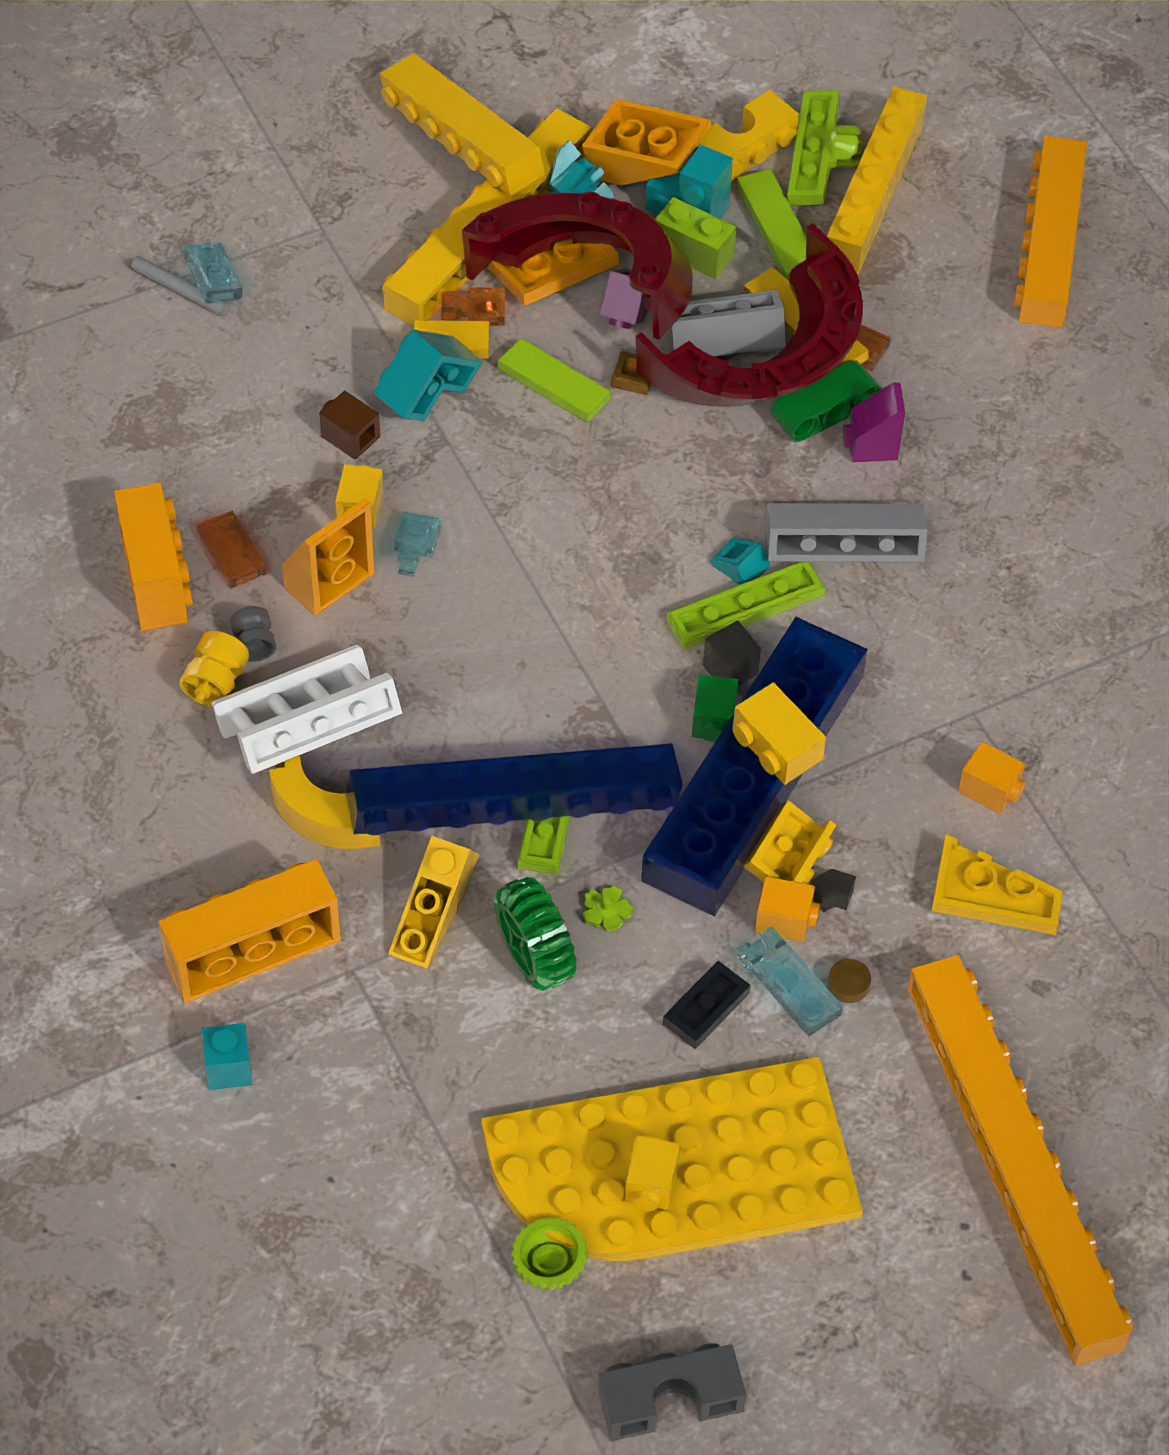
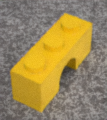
(766, 128)

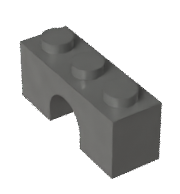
(706, 1377)

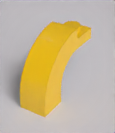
(312, 811)

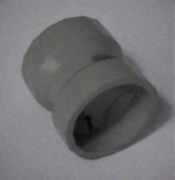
(252, 628)

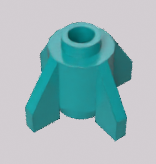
(574, 176)

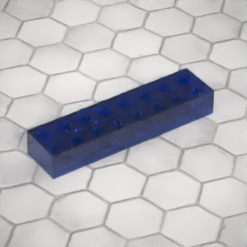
(731, 794)

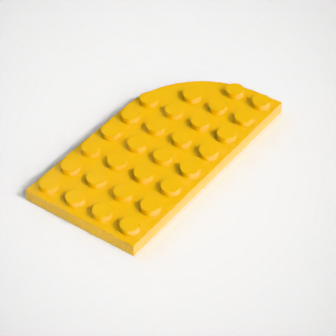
(752, 1164)

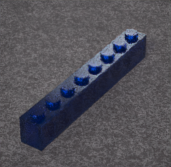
(512, 789)

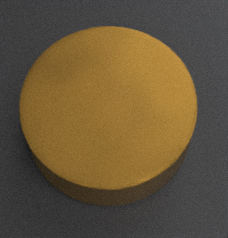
(849, 980)

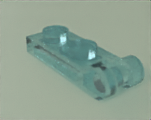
(790, 981)

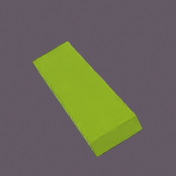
(774, 219)
(746, 603)

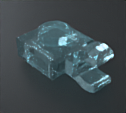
(415, 538)

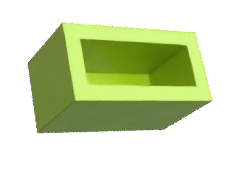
(701, 236)

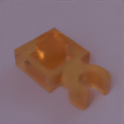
(479, 305)

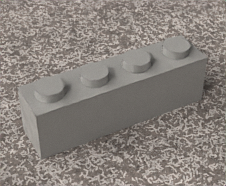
(846, 532)

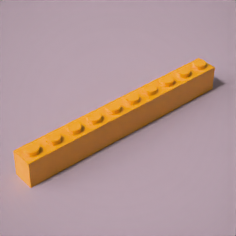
(1019, 1161)

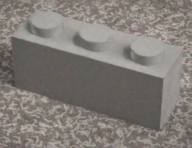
(732, 324)

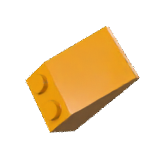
(642, 142)
(332, 560)

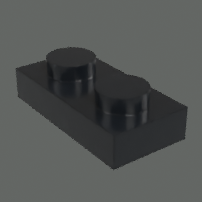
(706, 1004)

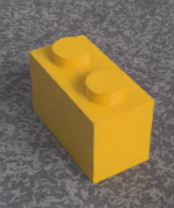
(778, 733)

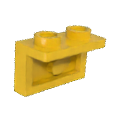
(790, 846)

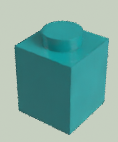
(227, 1056)

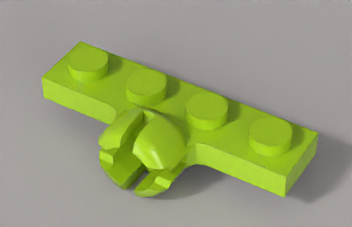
(821, 147)

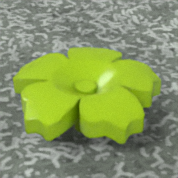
(606, 908)

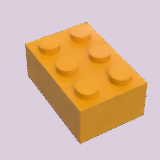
(153, 556)

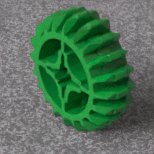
(535, 933)

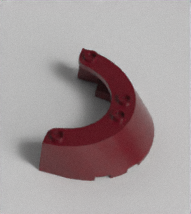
(530, 224)
(826, 332)

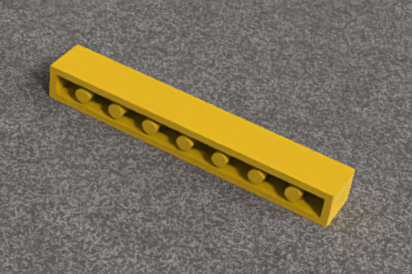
(439, 263)

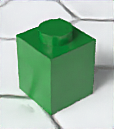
(713, 706)

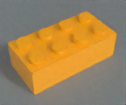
(250, 930)

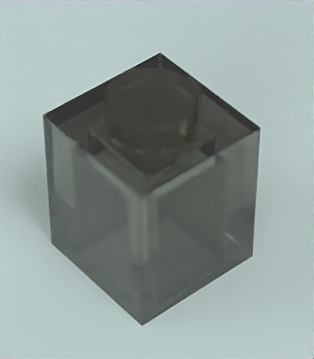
(732, 653)

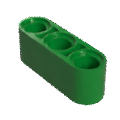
(824, 402)

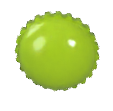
(544, 1261)

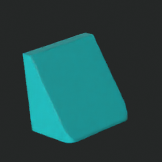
(741, 560)

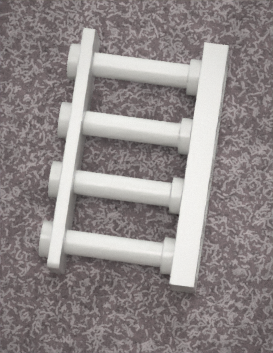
(306, 708)

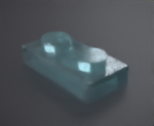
(213, 272)

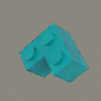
(700, 182)
(422, 371)

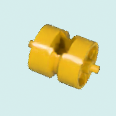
(215, 667)

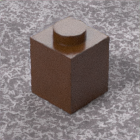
(349, 424)

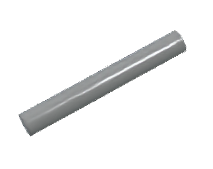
(177, 285)

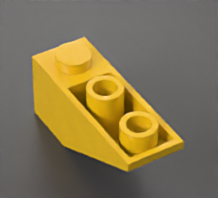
(433, 901)

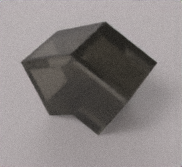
(833, 889)

